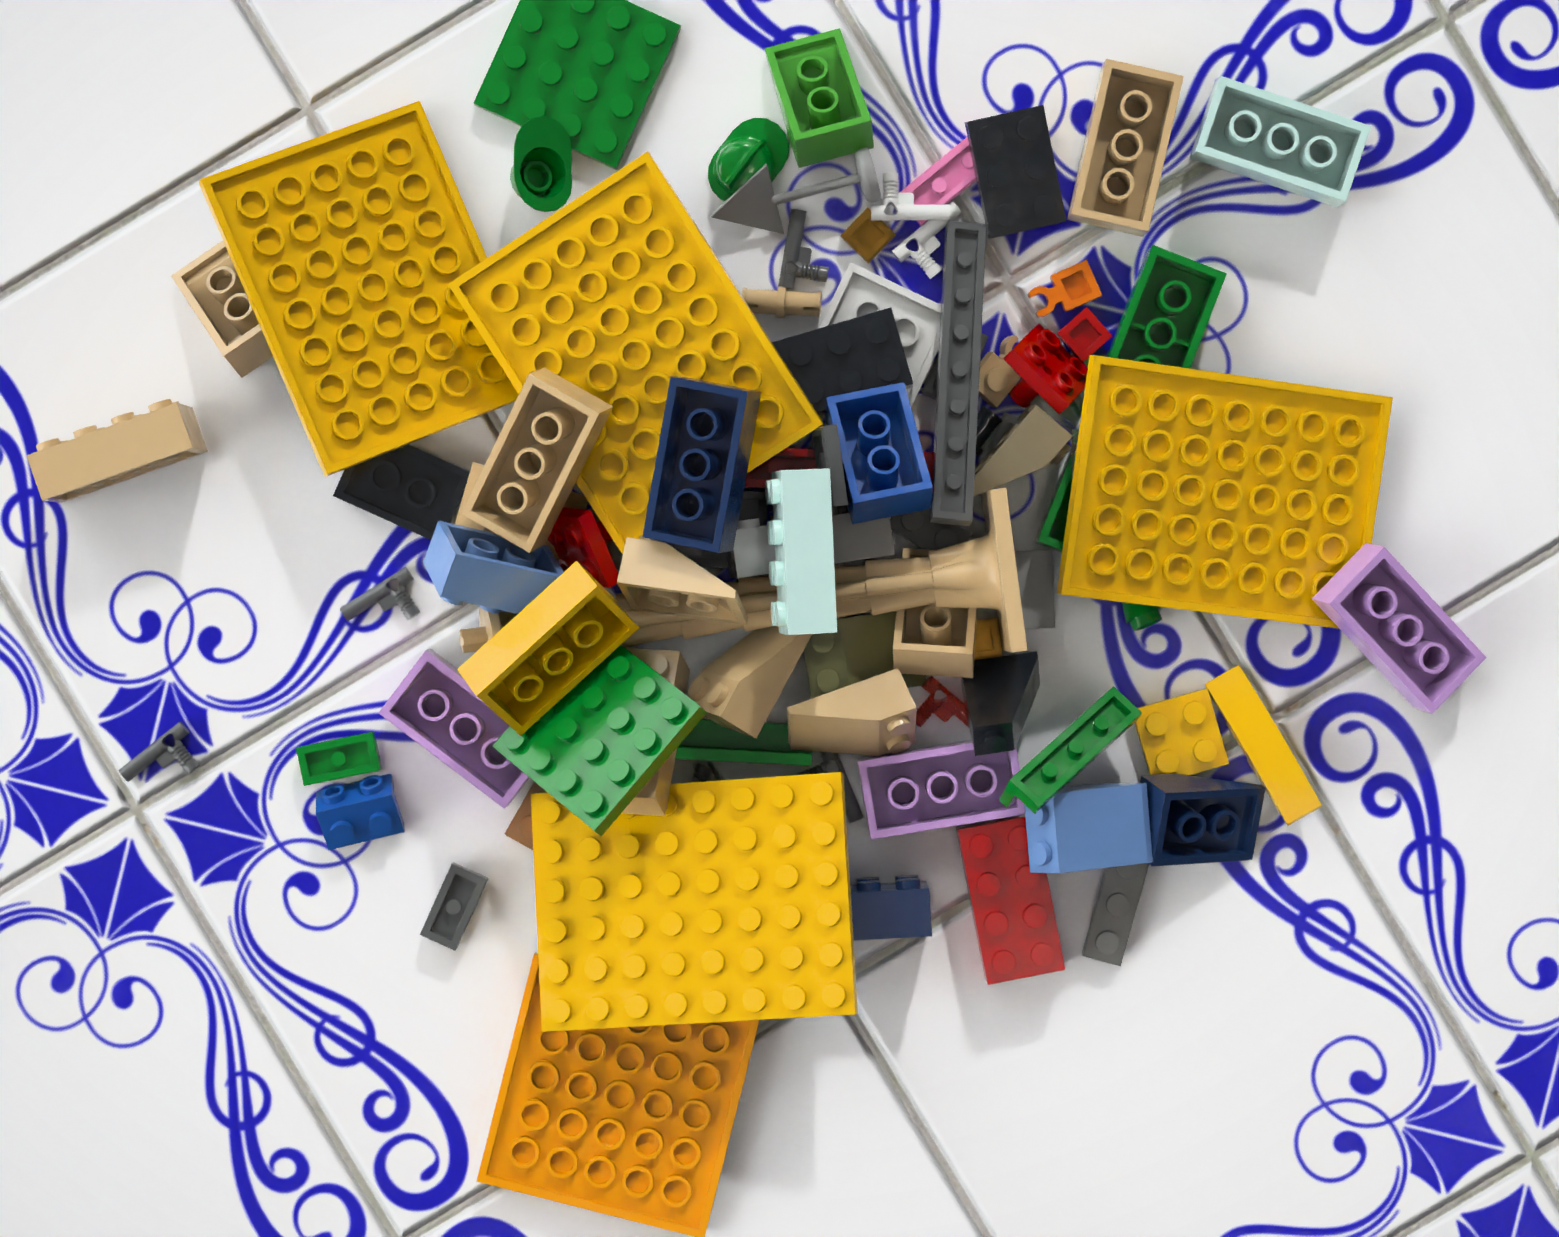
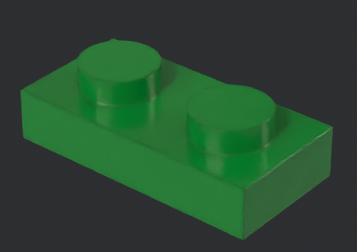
(339, 758)

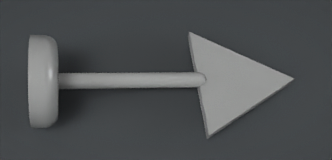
(757, 205)

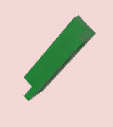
(719, 743)
(1071, 751)

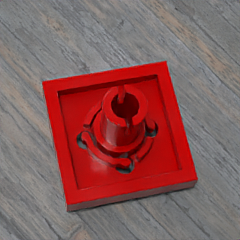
(1045, 370)
(583, 540)

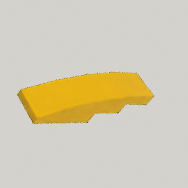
(1263, 745)

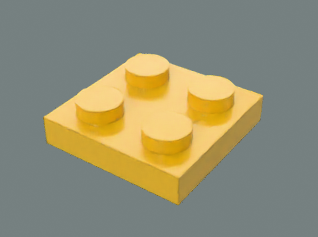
(1181, 735)

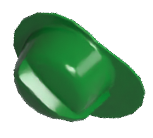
(746, 152)
(542, 164)

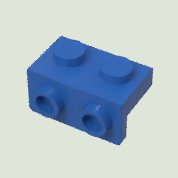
(358, 811)

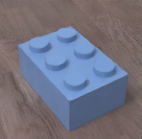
(487, 569)

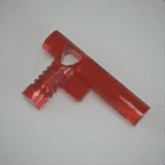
(942, 708)

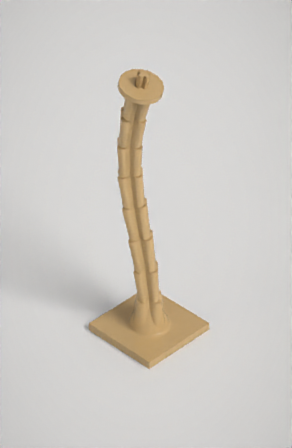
(957, 576)

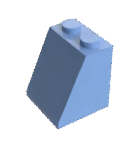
(1090, 829)

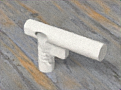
(905, 205)
(926, 243)

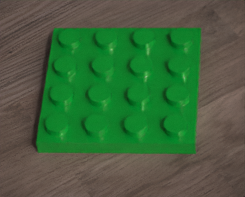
(583, 67)
(604, 738)

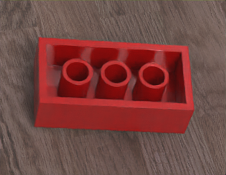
(1008, 902)

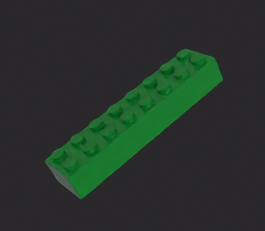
(1158, 327)

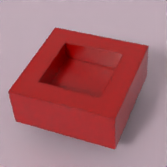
(1084, 334)

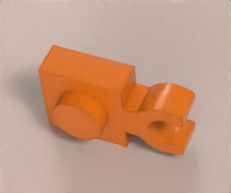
(1071, 287)

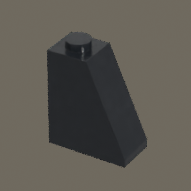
(1000, 700)

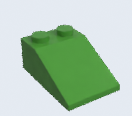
(819, 98)

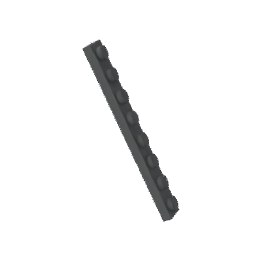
(958, 374)

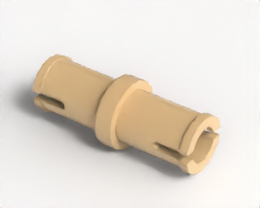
(783, 302)

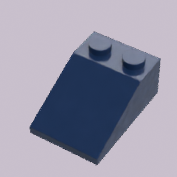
(1202, 819)

